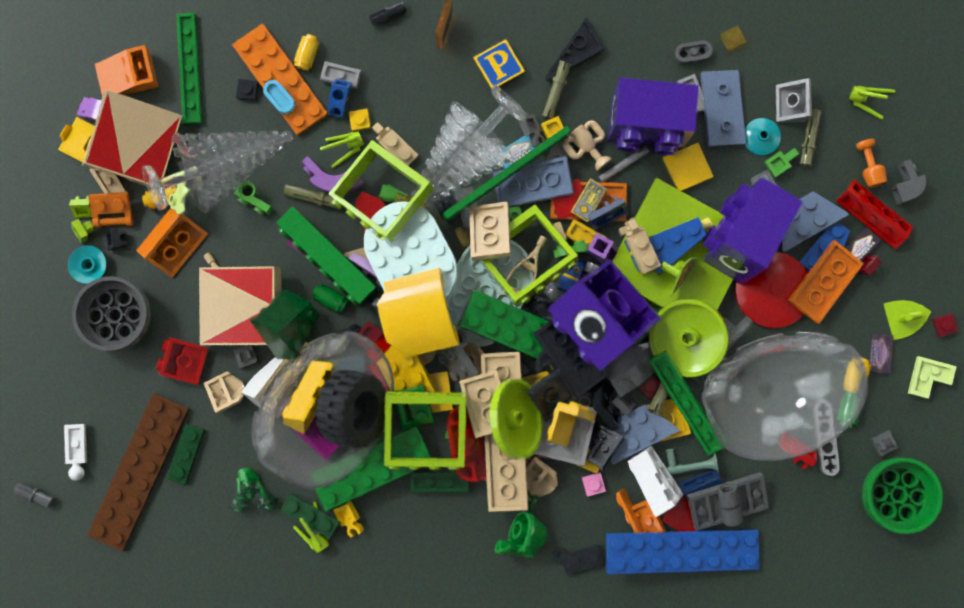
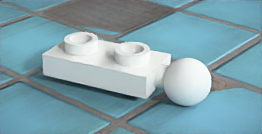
(75, 449)

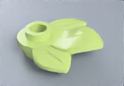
(177, 200)

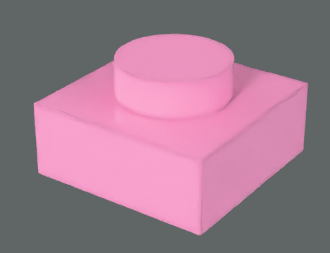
(593, 484)

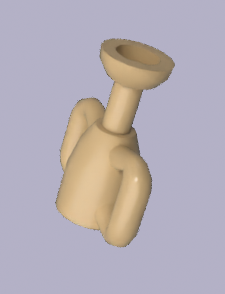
(586, 143)

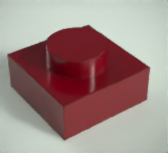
(870, 265)
(945, 325)
(371, 332)
(649, 387)

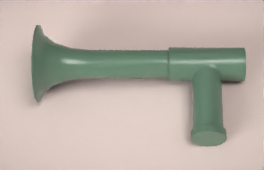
(678, 469)

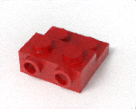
(181, 360)

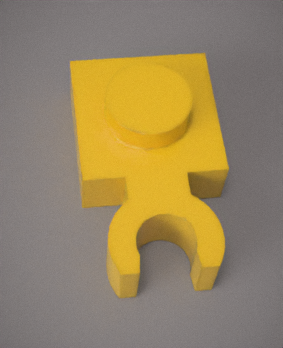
(348, 516)

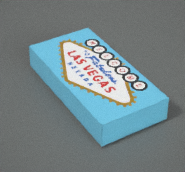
(519, 149)

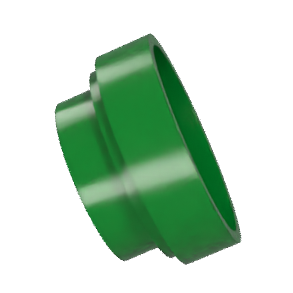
(920, 512)

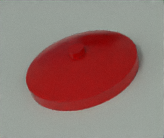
(767, 293)

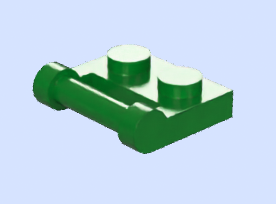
(421, 413)

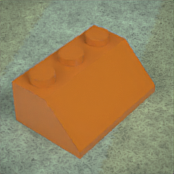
(171, 242)

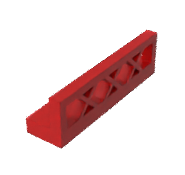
(874, 215)

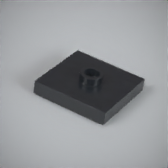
(549, 392)

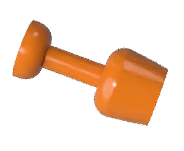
(875, 174)

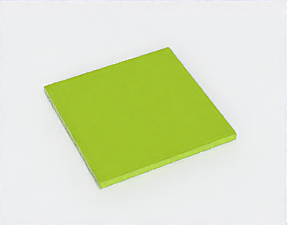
(661, 210)

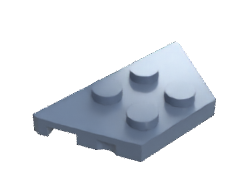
(812, 217)
(640, 431)

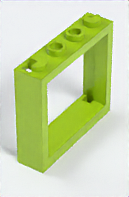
(357, 170)
(549, 276)
(425, 398)

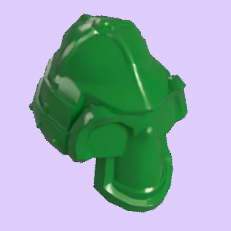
(524, 537)

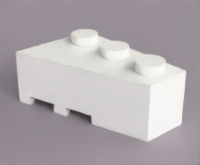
(655, 481)

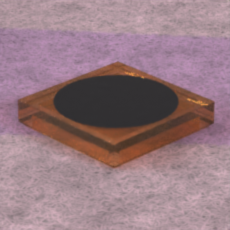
(443, 24)

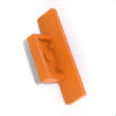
(639, 515)

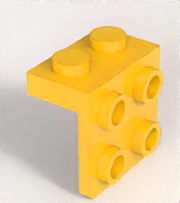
(564, 421)

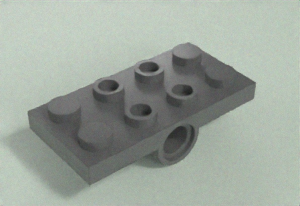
(456, 360)
(728, 502)

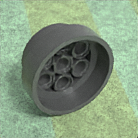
(91, 301)

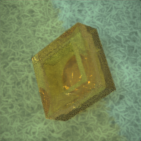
(733, 38)
(463, 237)

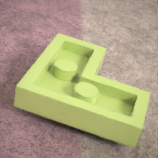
(926, 372)

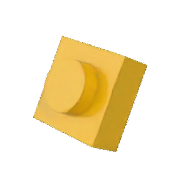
(359, 120)
(551, 127)

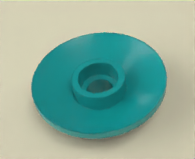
(760, 145)
(78, 264)

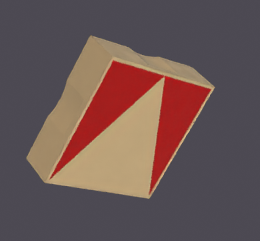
(129, 137)
(231, 299)

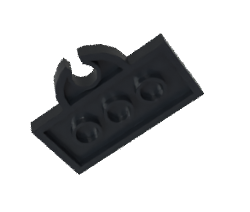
(562, 353)

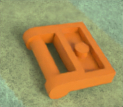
(110, 203)

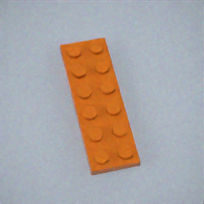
(270, 63)

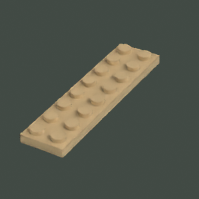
(505, 476)

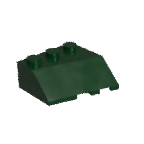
(286, 324)

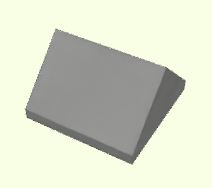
(794, 101)

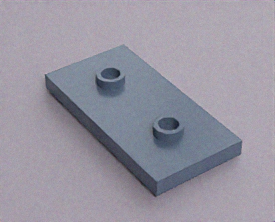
(723, 108)
(536, 183)

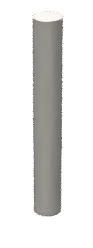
(623, 164)

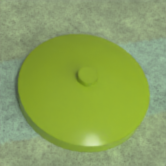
(691, 335)
(515, 420)

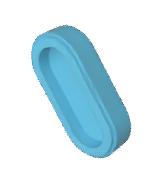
(279, 97)

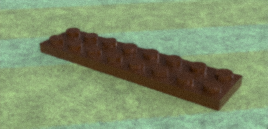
(138, 472)

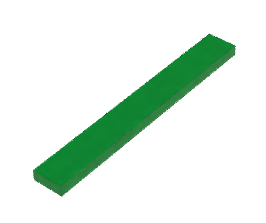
(506, 174)

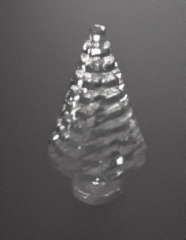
(468, 147)
(215, 169)

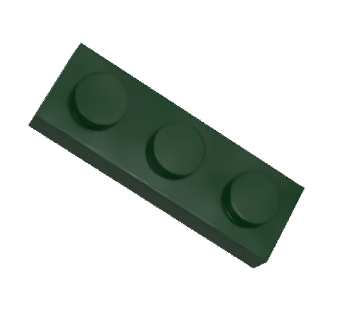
(185, 454)
(437, 482)
(314, 517)

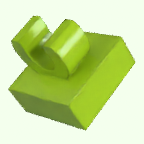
(80, 207)
(82, 230)

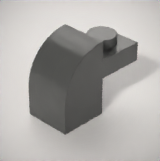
(912, 184)

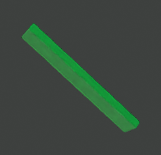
(189, 69)
(685, 401)

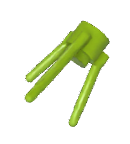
(860, 94)
(353, 141)
(317, 542)

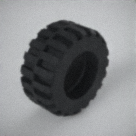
(336, 406)

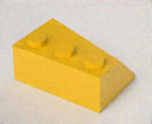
(304, 399)

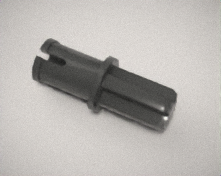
(33, 495)

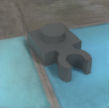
(532, 128)

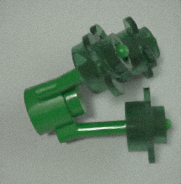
(248, 490)

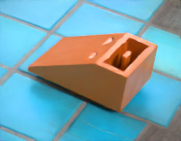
(127, 72)

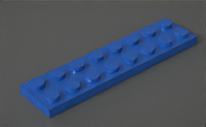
(682, 551)

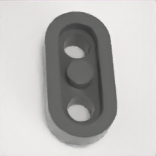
(692, 52)

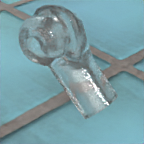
(551, 290)

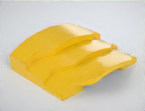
(417, 314)

